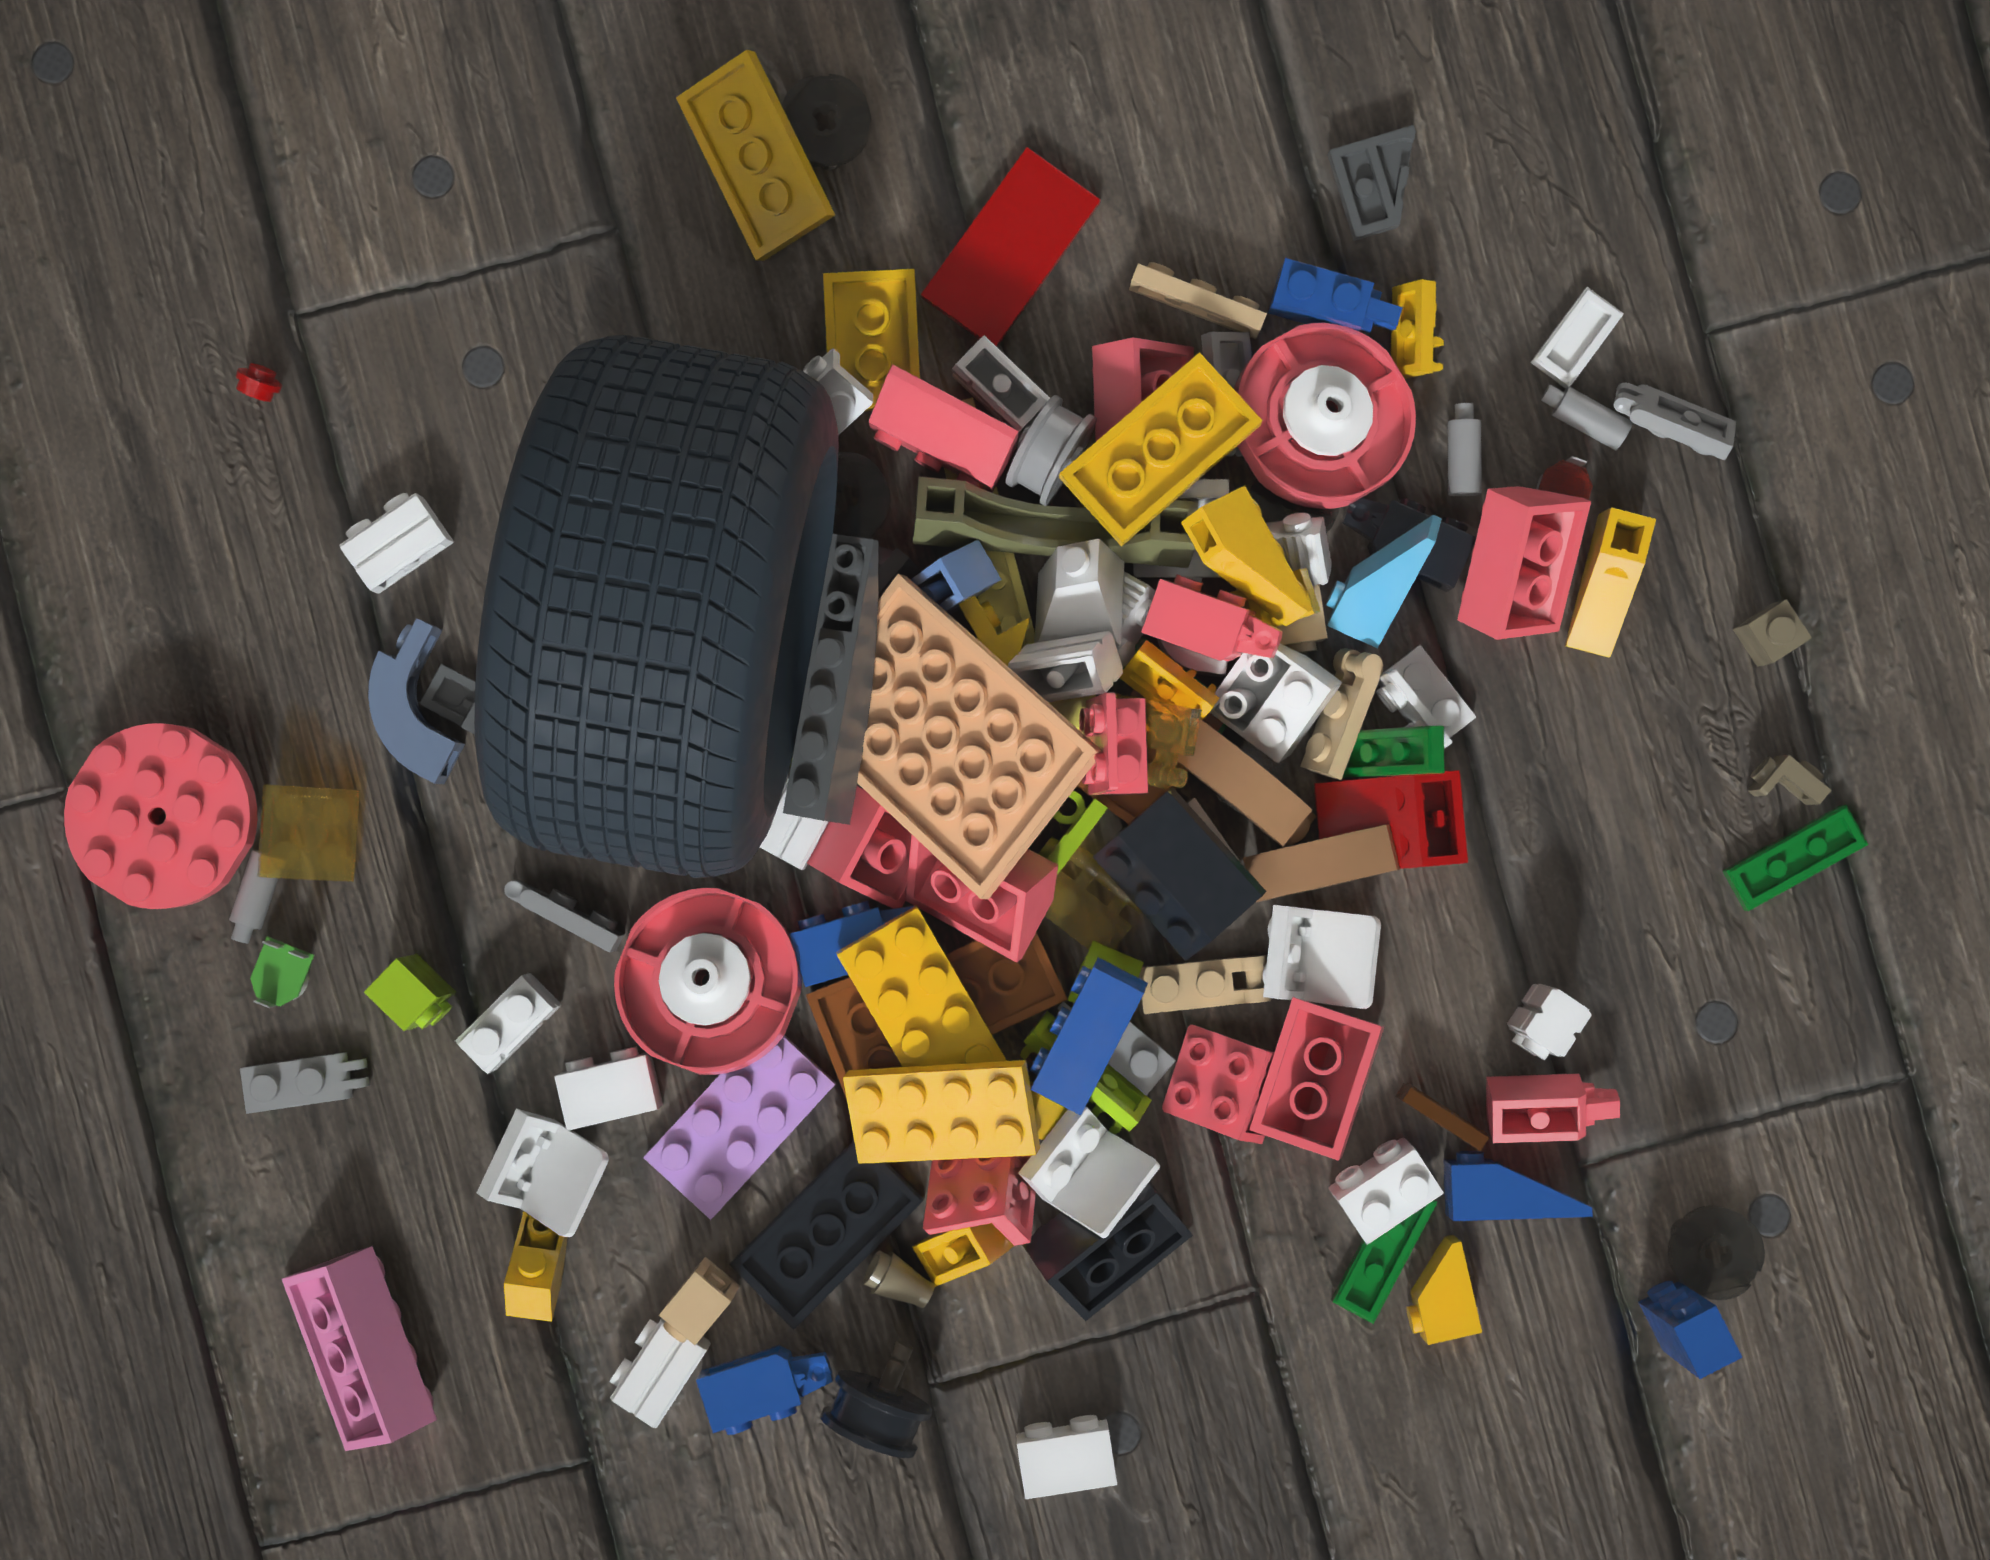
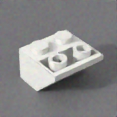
(1274, 699)

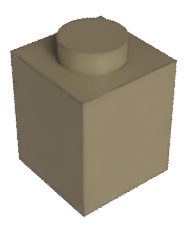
(1772, 633)

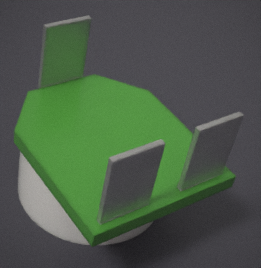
(280, 973)

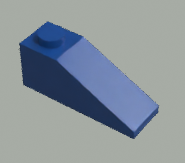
(1491, 1191)

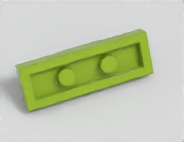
(1082, 823)
(1113, 1091)

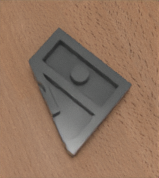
(1373, 180)

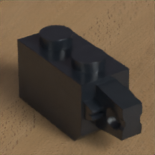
(1387, 522)

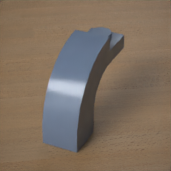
(396, 708)

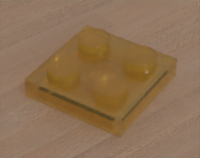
(308, 833)

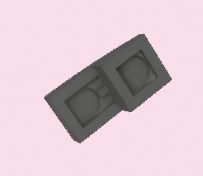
(452, 697)

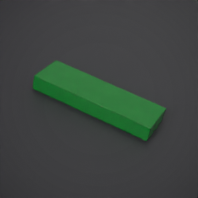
(1397, 752)
(1795, 857)
(1378, 1266)

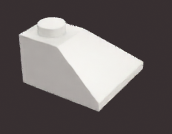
(1080, 592)

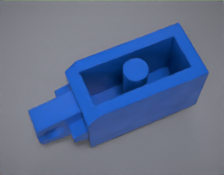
(1325, 296)
(820, 940)
(760, 1386)

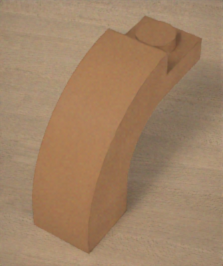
(1248, 787)

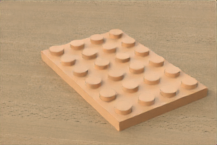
(962, 742)

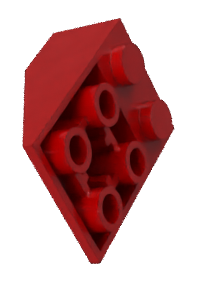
(1420, 808)

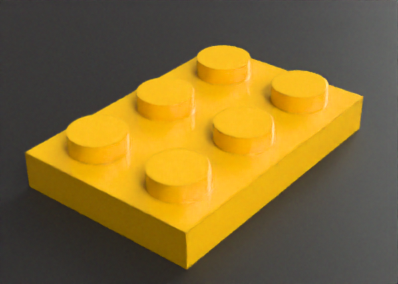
(872, 324)

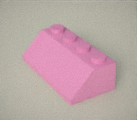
(360, 1349)

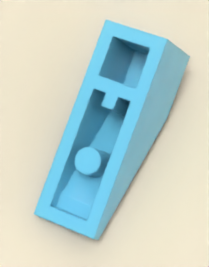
(1379, 585)

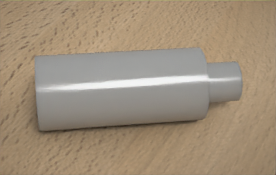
(1588, 416)
(1464, 452)
(251, 901)

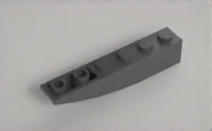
(837, 686)

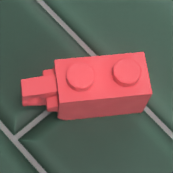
(1207, 623)
(1545, 1107)

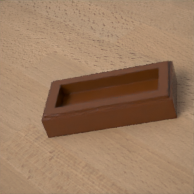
(1442, 1116)

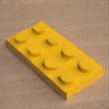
(755, 155)
(1160, 449)
(917, 995)
(942, 1112)

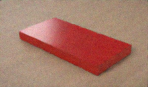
(1010, 248)

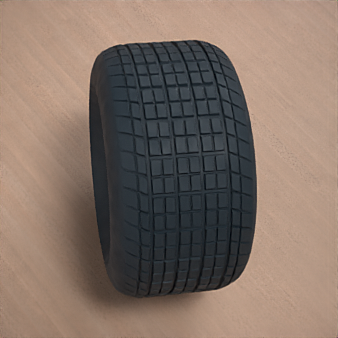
(655, 604)

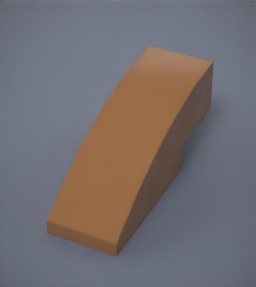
(1324, 862)

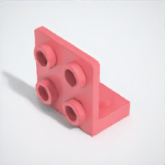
(1120, 733)
(1218, 1083)
(980, 1193)

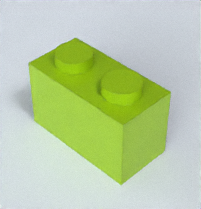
(411, 993)

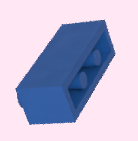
(1087, 1034)
(1689, 1328)

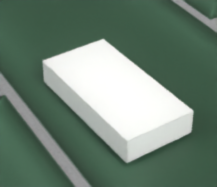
(1577, 337)

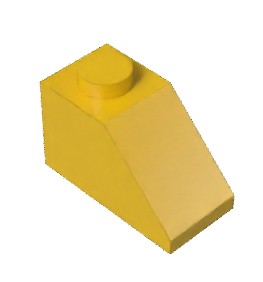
(960, 1251)
(1444, 1297)

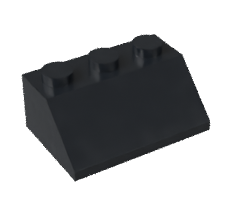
(1179, 874)
(1096, 1269)

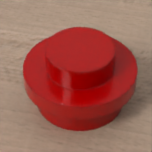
(258, 382)

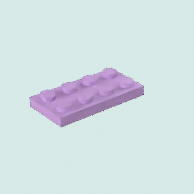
(738, 1125)

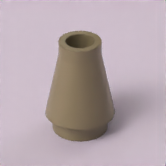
(896, 1280)

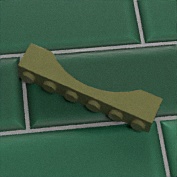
(960, 513)

